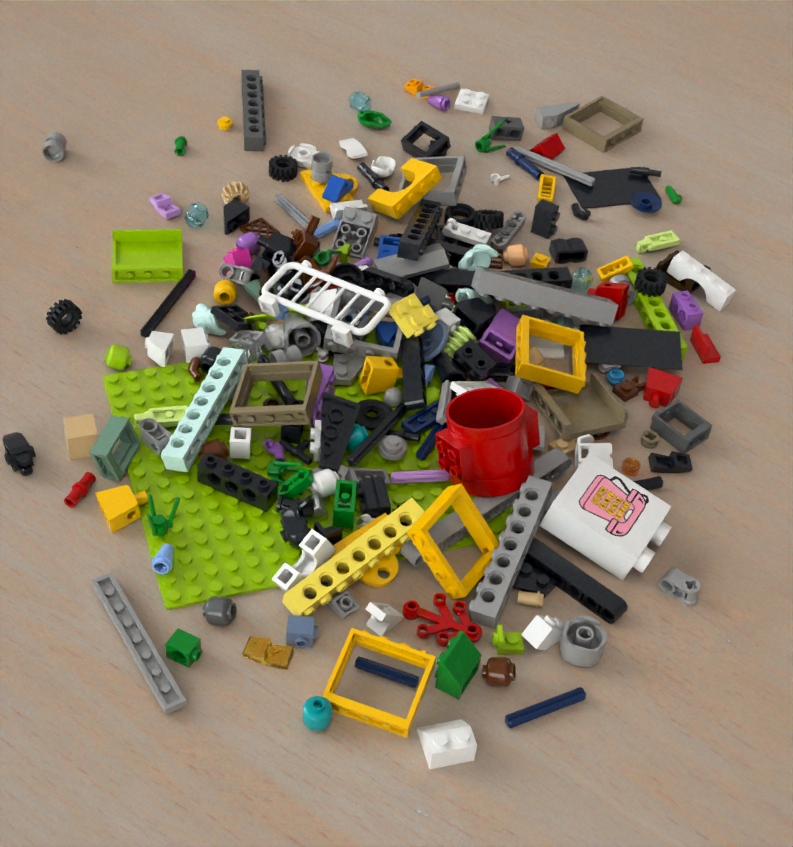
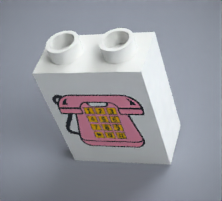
(608, 518)

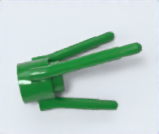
(484, 143)
(324, 257)
(278, 469)
(159, 523)

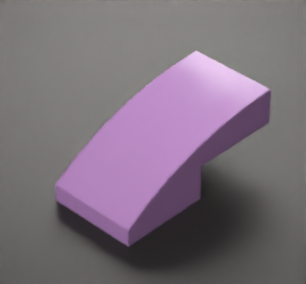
(164, 206)

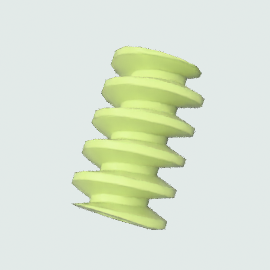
(459, 339)

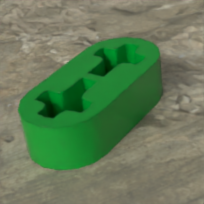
(296, 484)

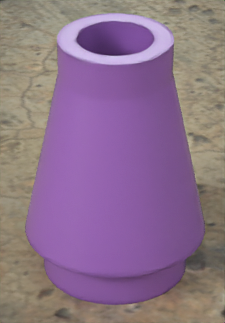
(440, 102)

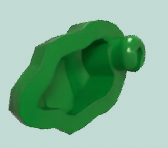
(373, 119)

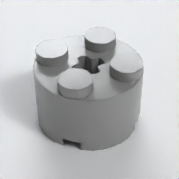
(582, 641)

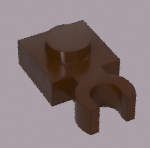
(628, 390)

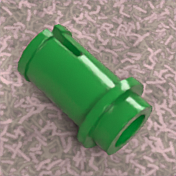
(180, 143)

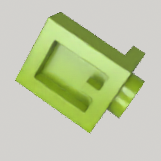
(507, 642)

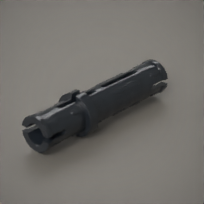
(364, 169)

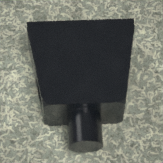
(277, 243)
(475, 314)

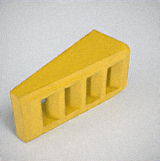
(550, 181)
(610, 270)

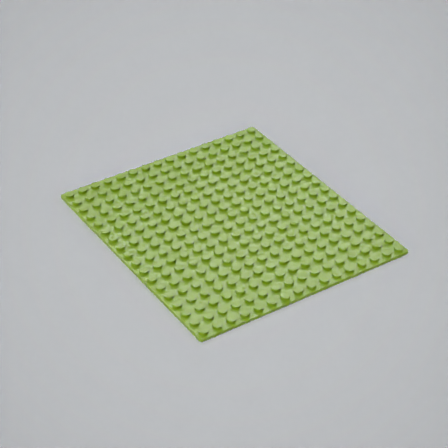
(222, 541)

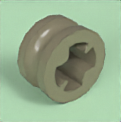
(649, 439)

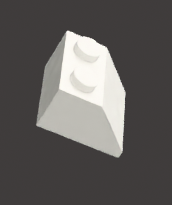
(447, 743)

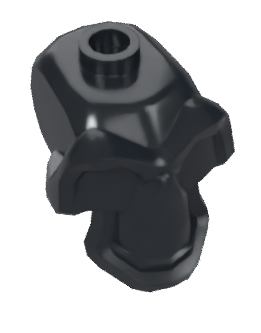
(294, 521)

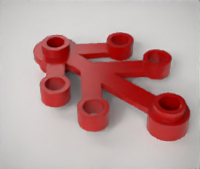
(442, 622)

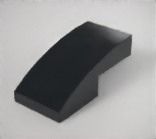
(674, 463)

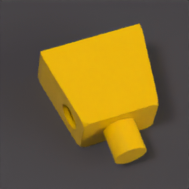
(379, 374)
(120, 506)

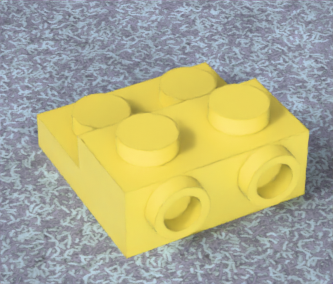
(413, 316)

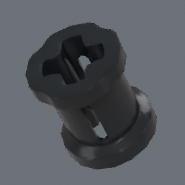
(283, 502)

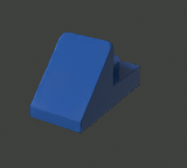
(337, 189)

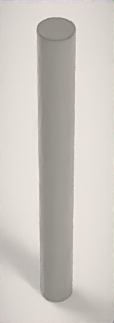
(437, 90)

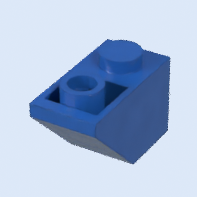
(386, 333)

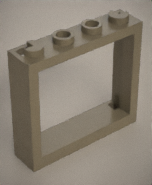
(631, 124)
(276, 415)

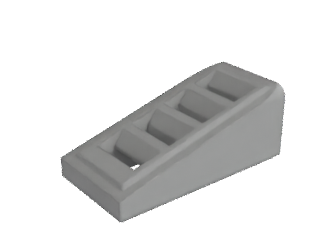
(356, 474)

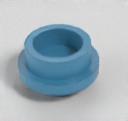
(615, 376)

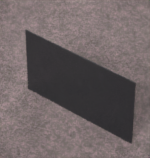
(632, 347)

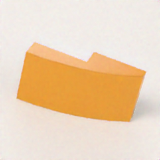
(415, 86)

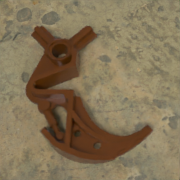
(306, 246)

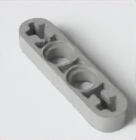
(506, 230)

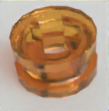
(631, 471)

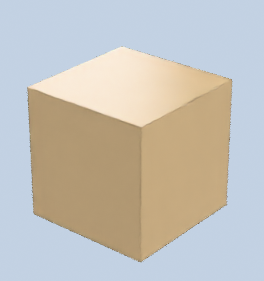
(80, 435)

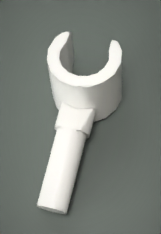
(496, 178)
(322, 354)
(366, 519)

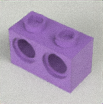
(685, 310)

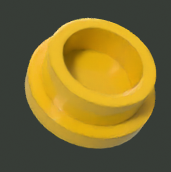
(225, 123)

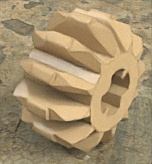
(236, 191)

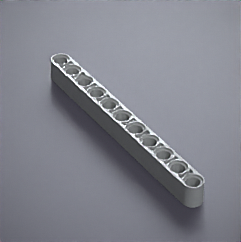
(451, 528)

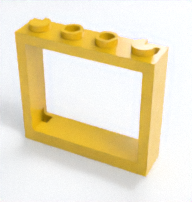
(555, 333)
(475, 524)
(369, 714)

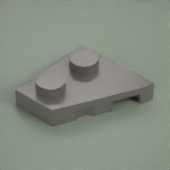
(347, 368)

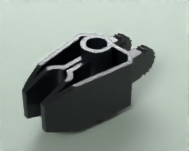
(19, 453)

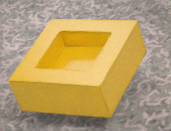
(539, 261)

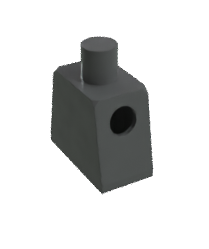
(435, 293)

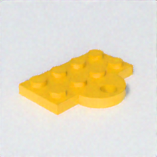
(317, 189)
(387, 564)

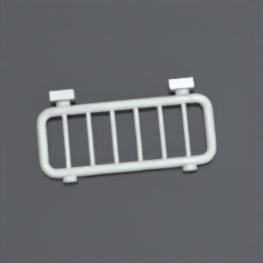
(340, 330)

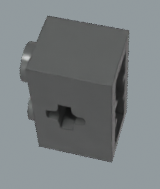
(510, 130)

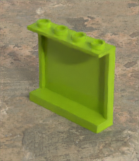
(147, 255)

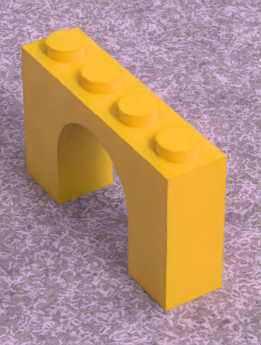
(396, 204)

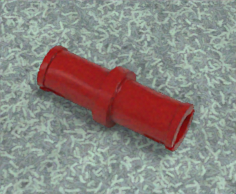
(80, 489)

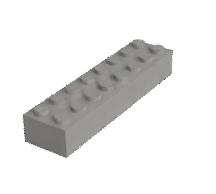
(544, 296)

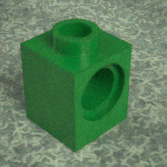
(183, 648)

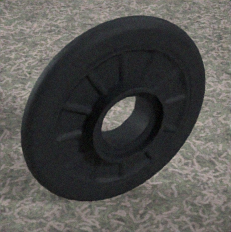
(372, 406)

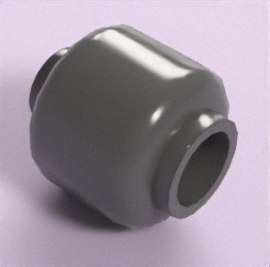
(219, 610)

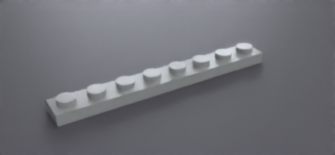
(139, 644)

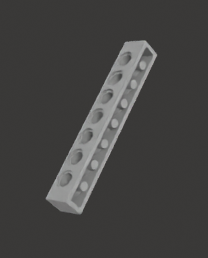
(490, 612)

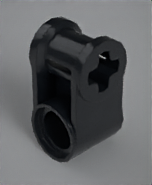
(279, 260)

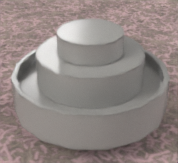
(392, 447)

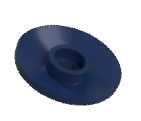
(645, 202)

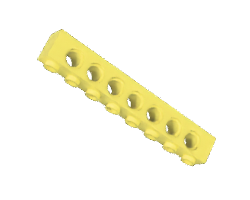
(295, 597)

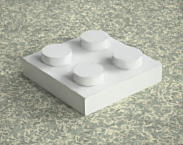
(471, 101)

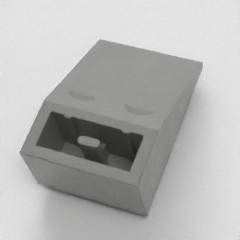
(356, 228)

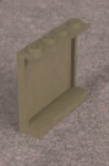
(581, 414)

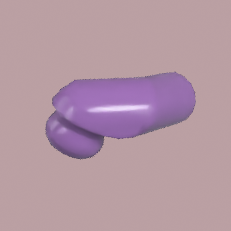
(275, 449)

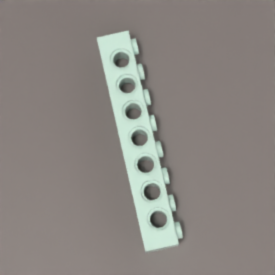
(204, 410)

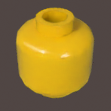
(225, 292)

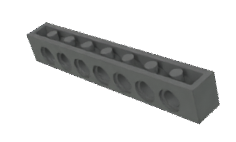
(253, 110)

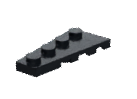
(336, 428)

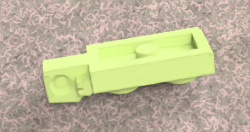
(657, 241)
(164, 416)

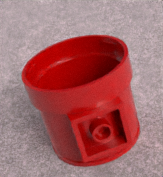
(488, 441)

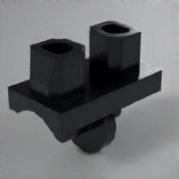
(295, 287)

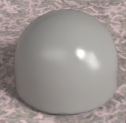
(393, 397)

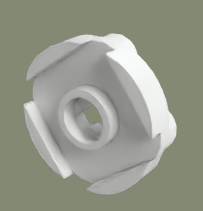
(303, 154)

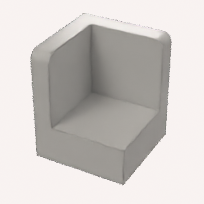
(520, 386)

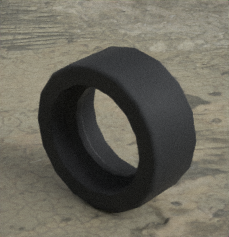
(460, 210)

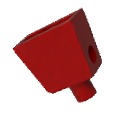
(614, 291)
(661, 388)

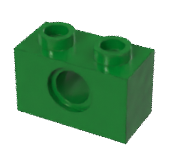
(344, 503)

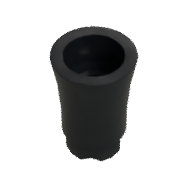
(447, 368)

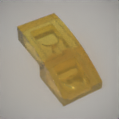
(266, 653)

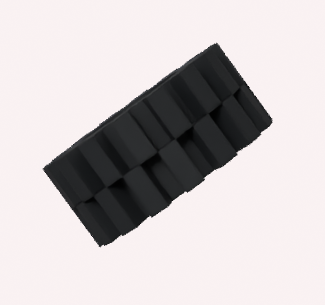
(283, 168)
(488, 219)
(650, 282)
(59, 310)

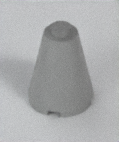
(301, 333)

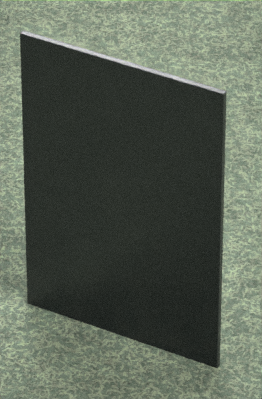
(610, 188)

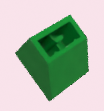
(457, 665)

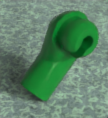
(673, 195)

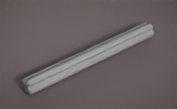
(557, 167)

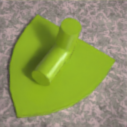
(259, 321)

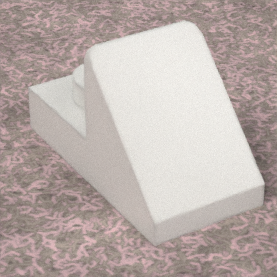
(382, 617)

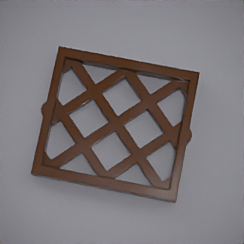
(244, 229)

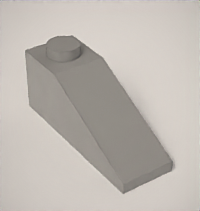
(553, 115)

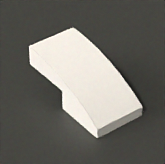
(353, 148)

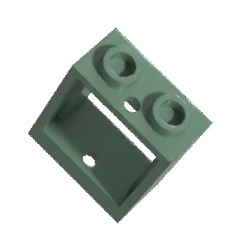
(114, 465)

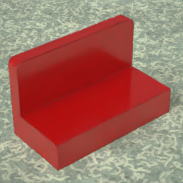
(549, 146)
(704, 346)

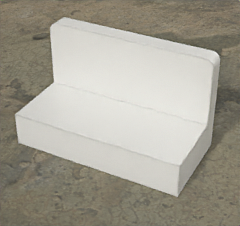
(338, 208)
(548, 348)

